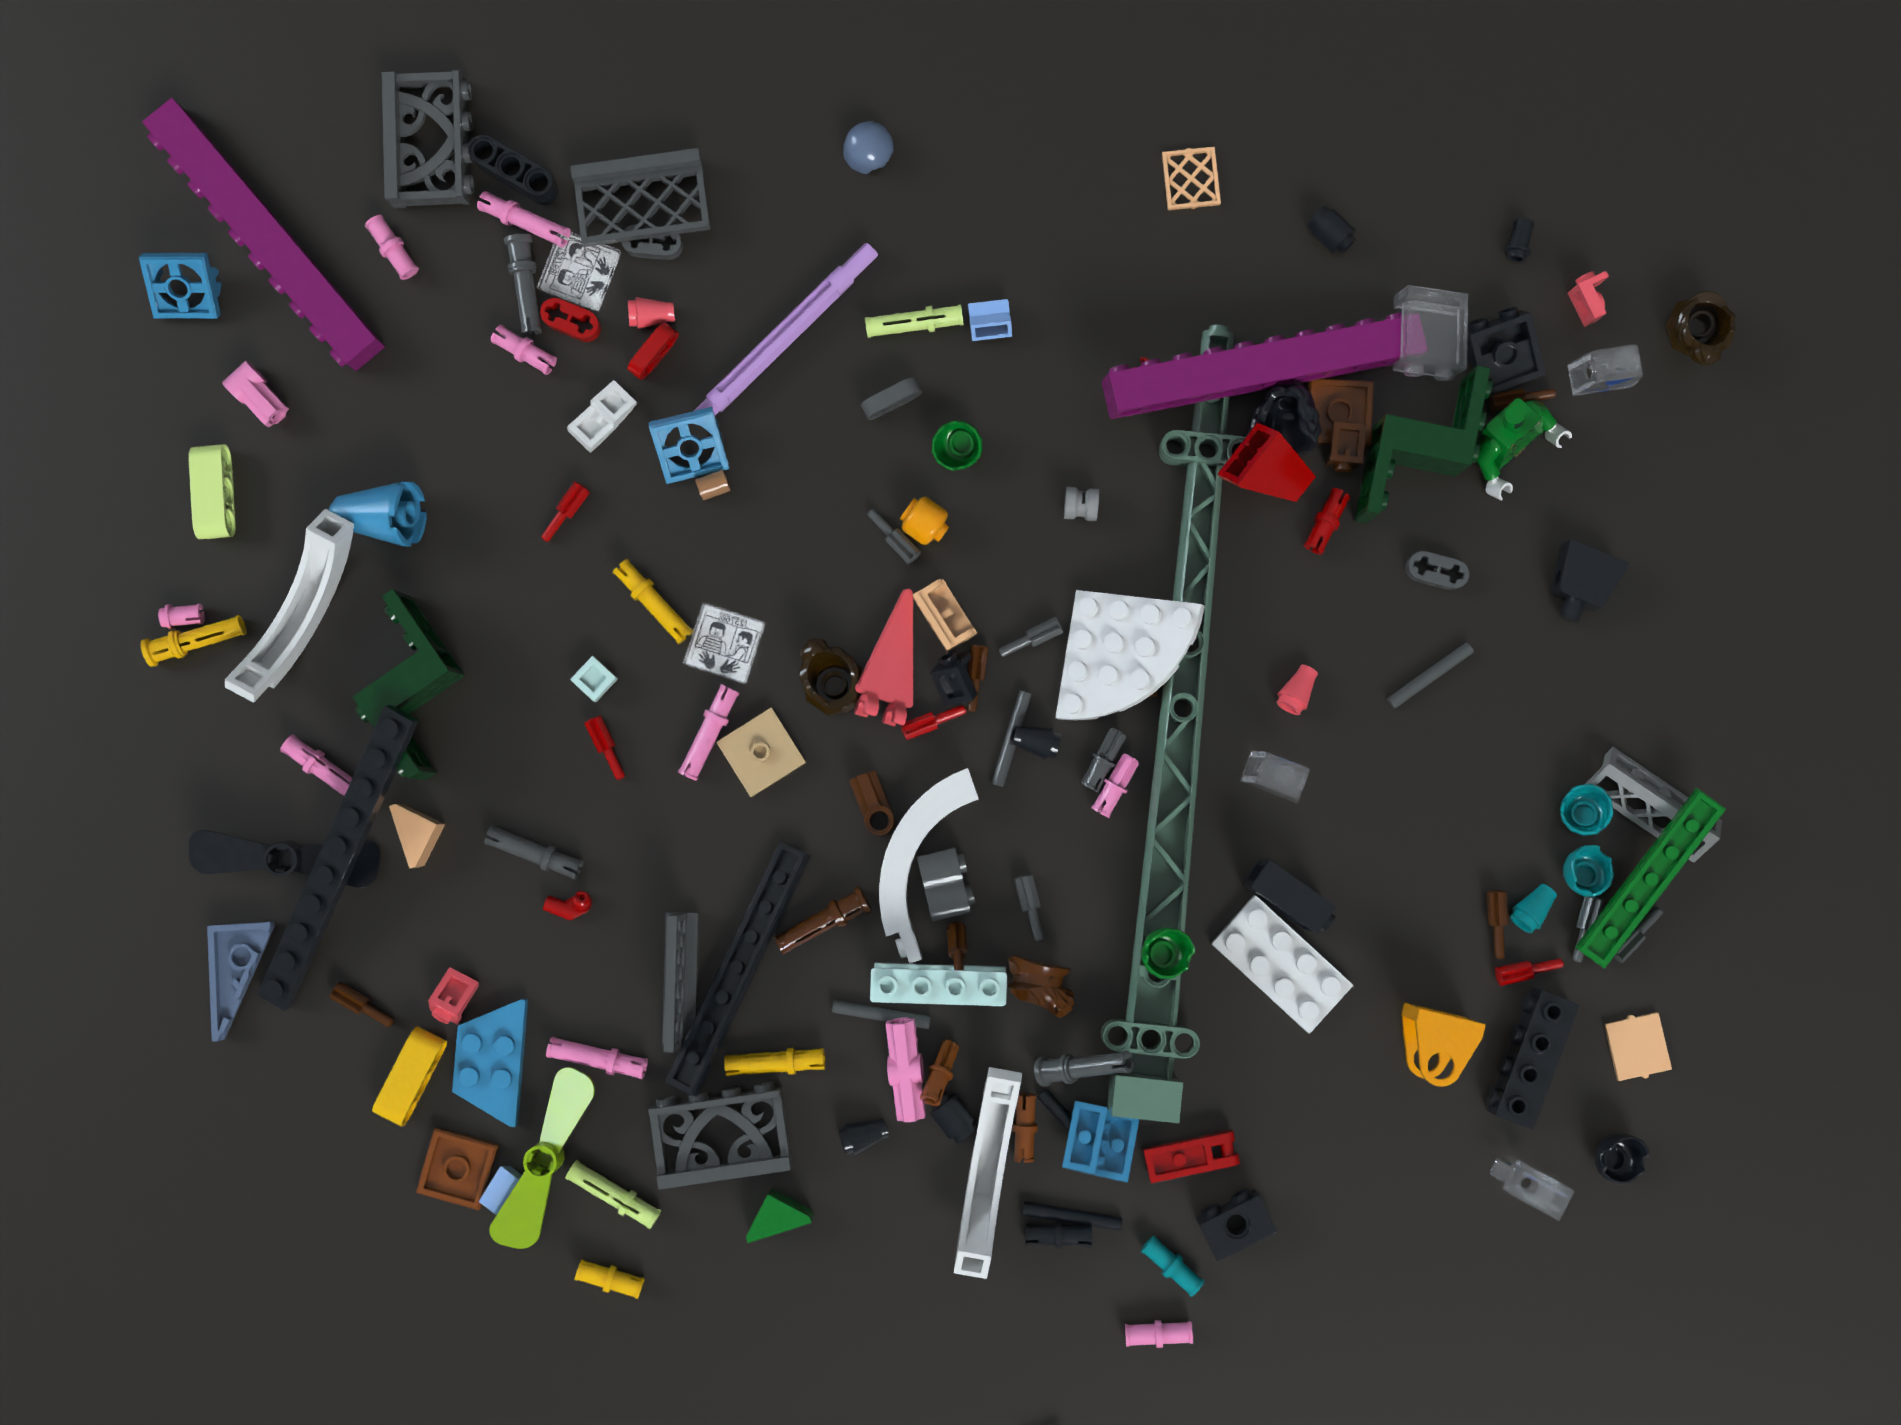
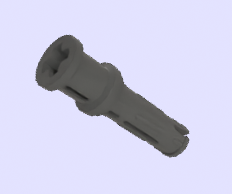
(522, 269)
(1070, 1068)

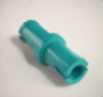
(1172, 1266)

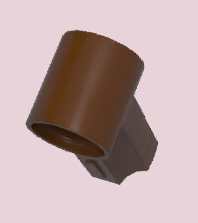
(872, 800)

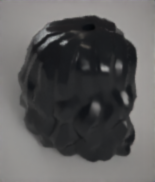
(1292, 413)

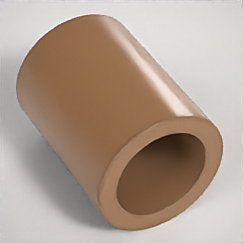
(713, 485)

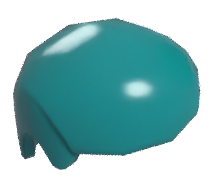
(1586, 809)
(1588, 871)

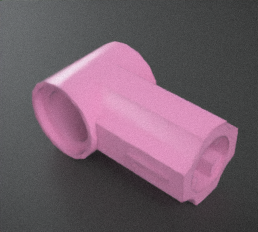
(250, 388)

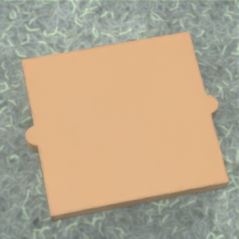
(1637, 1046)

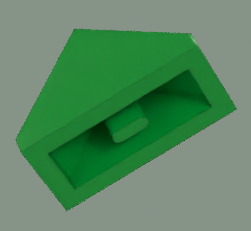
(777, 1216)

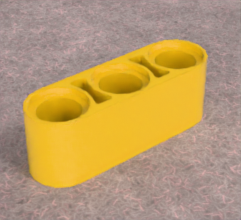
(409, 1076)

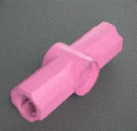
(905, 1069)

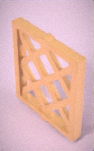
(1188, 153)

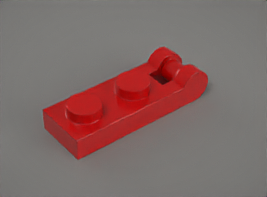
(1190, 1156)

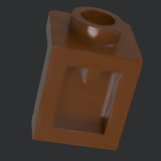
(1346, 446)

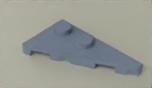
(232, 959)

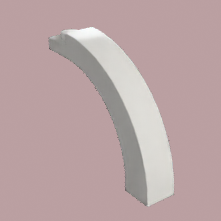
(312, 590)
(901, 850)
(986, 1172)

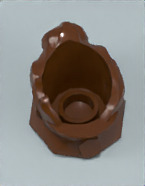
(1040, 985)

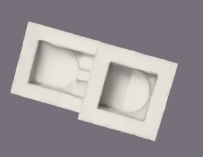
(602, 417)

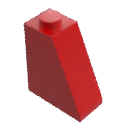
(1268, 465)

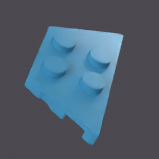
(491, 1061)

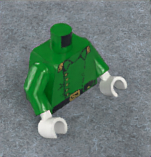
(1510, 435)

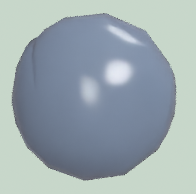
(868, 147)

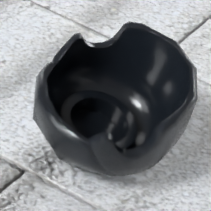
(1621, 1158)

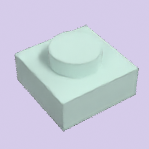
(594, 679)

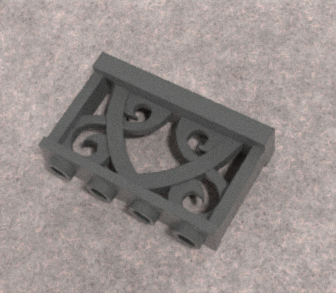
(395, 150)
(687, 1169)

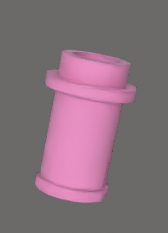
(181, 615)

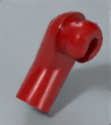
(571, 908)

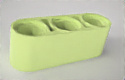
(212, 491)

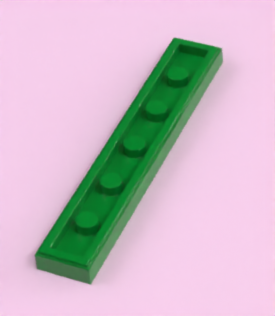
(1650, 878)

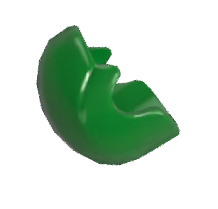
(957, 445)
(1167, 952)

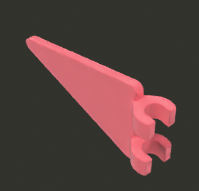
(890, 667)

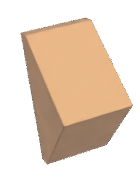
(416, 833)

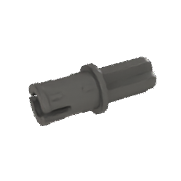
(1103, 760)

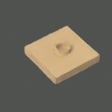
(761, 752)

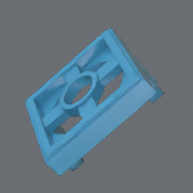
(199, 262)
(675, 472)

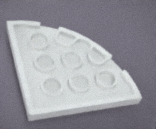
(1122, 651)

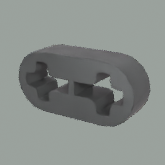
(653, 250)
(891, 398)
(1439, 563)

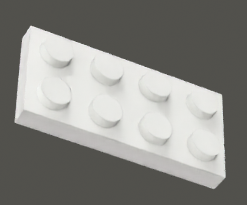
(1281, 964)

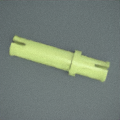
(952, 317)
(611, 1193)

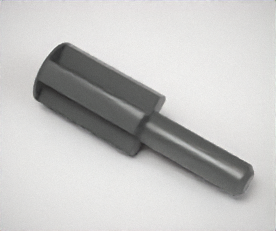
(896, 538)
(1034, 636)
(1029, 902)
(1588, 914)
(1637, 936)

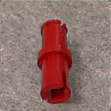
(1327, 521)

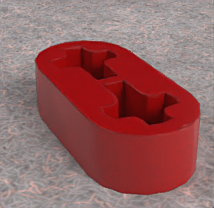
(573, 313)
(653, 351)

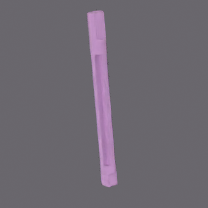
(788, 330)

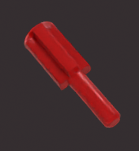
(566, 508)
(928, 722)
(604, 743)
(1524, 970)

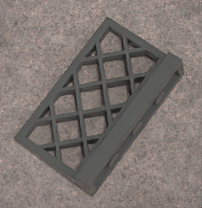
(634, 171)
(680, 977)

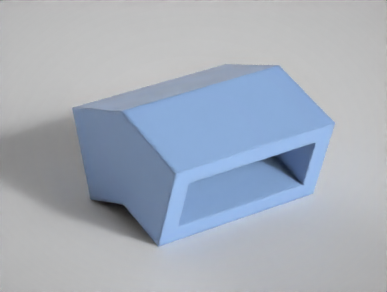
(990, 320)
(500, 1188)

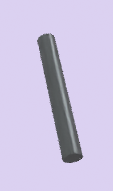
(1430, 675)
(1007, 749)
(877, 1013)

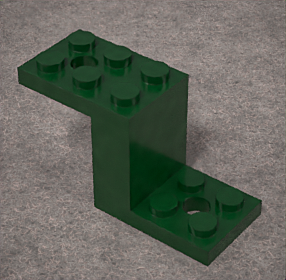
(1424, 444)
(411, 681)

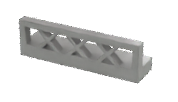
(1651, 789)

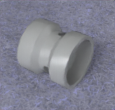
(1081, 503)

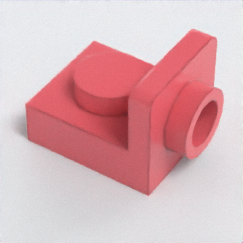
(1586, 300)
(452, 996)

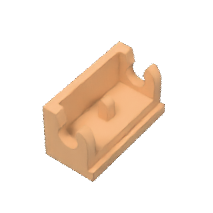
(944, 615)

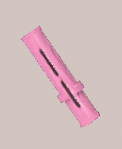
(512, 214)
(708, 732)
(316, 763)
(599, 1058)

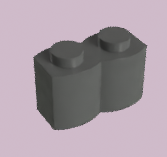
(945, 884)

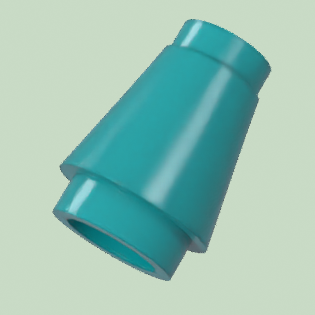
(1533, 909)

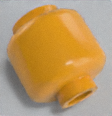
(924, 520)

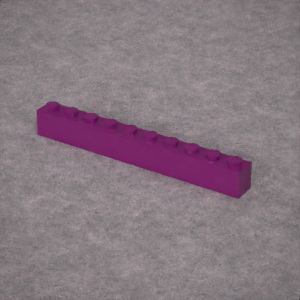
(263, 234)
(1252, 367)

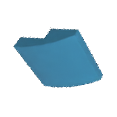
(1100, 1142)

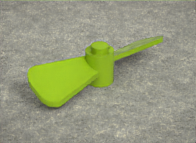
(523, 1212)

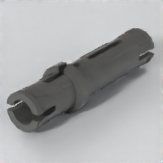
(547, 857)

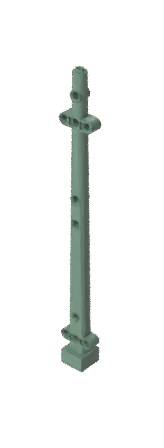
(1151, 1087)

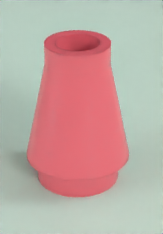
(649, 312)
(1297, 691)

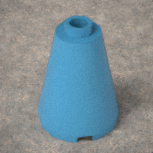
(385, 512)

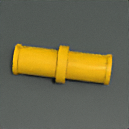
(609, 1278)

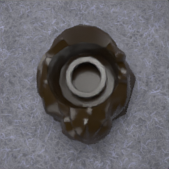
(1702, 327)
(829, 677)

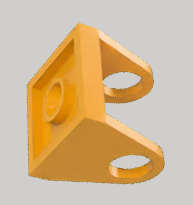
(1439, 1033)

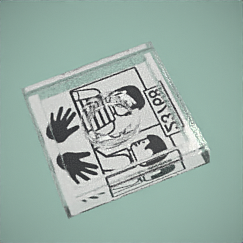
(579, 272)
(724, 643)

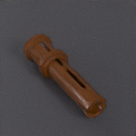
(836, 914)

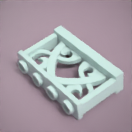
(938, 984)

